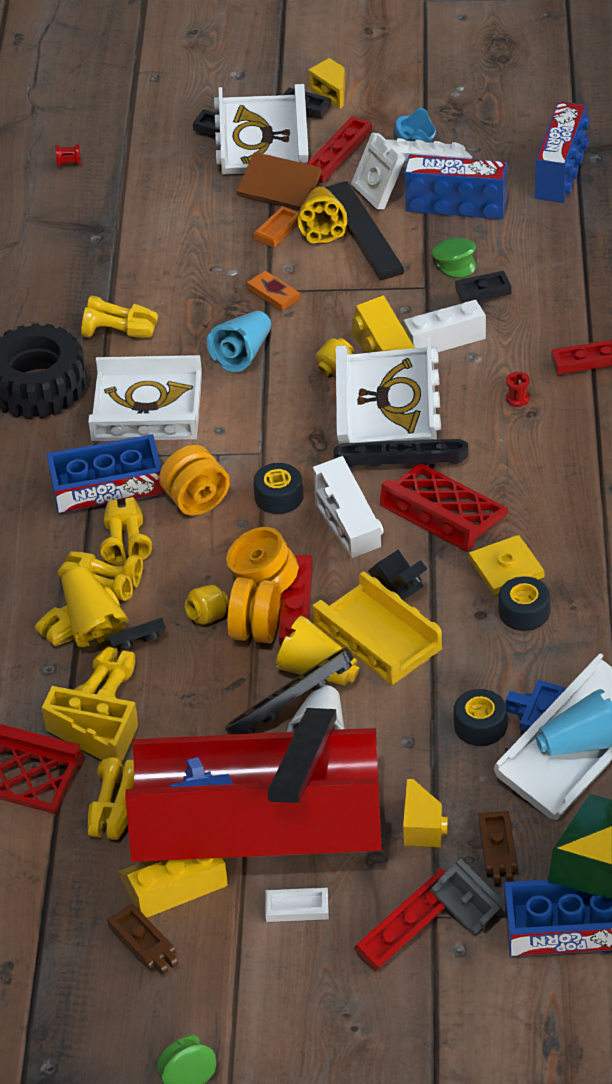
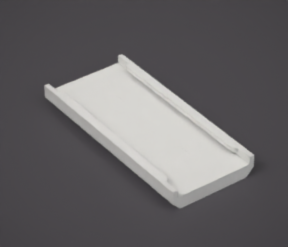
(558, 780)

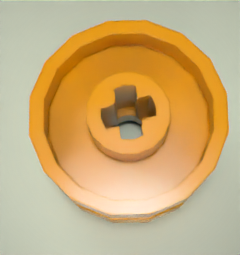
(194, 480)
(263, 556)
(254, 610)

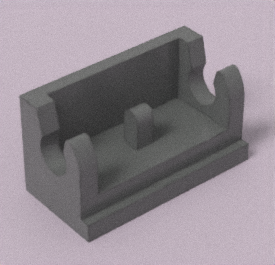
(467, 897)

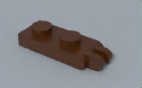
(497, 844)
(143, 939)

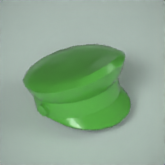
(455, 257)
(186, 1062)

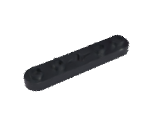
(403, 452)
(312, 678)

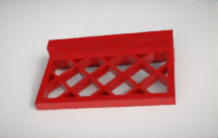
(437, 515)
(40, 747)

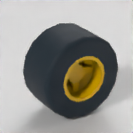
(278, 488)
(524, 603)
(480, 717)

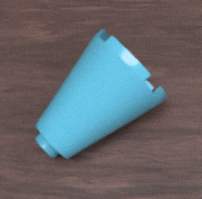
(238, 340)
(579, 728)

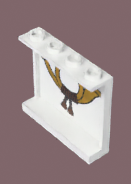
(260, 125)
(387, 395)
(146, 398)

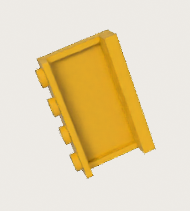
(379, 629)

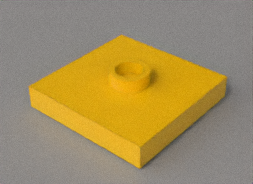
(504, 562)

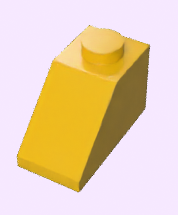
(328, 81)
(422, 817)

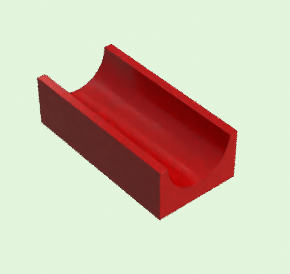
(236, 819)

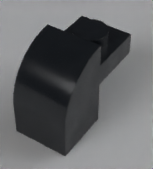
(398, 575)

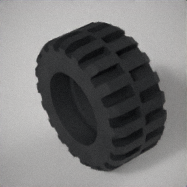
(45, 390)

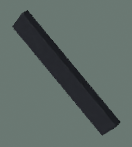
(367, 233)
(302, 755)

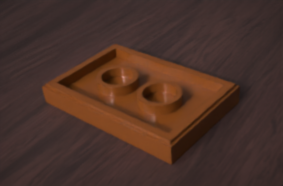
(278, 181)

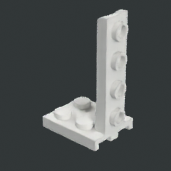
(384, 161)

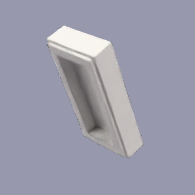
(296, 904)

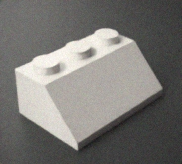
(447, 326)

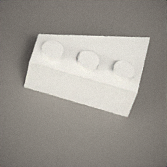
(345, 508)

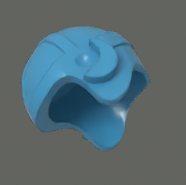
(414, 127)

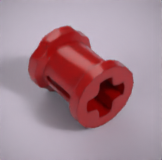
(72, 152)
(518, 389)

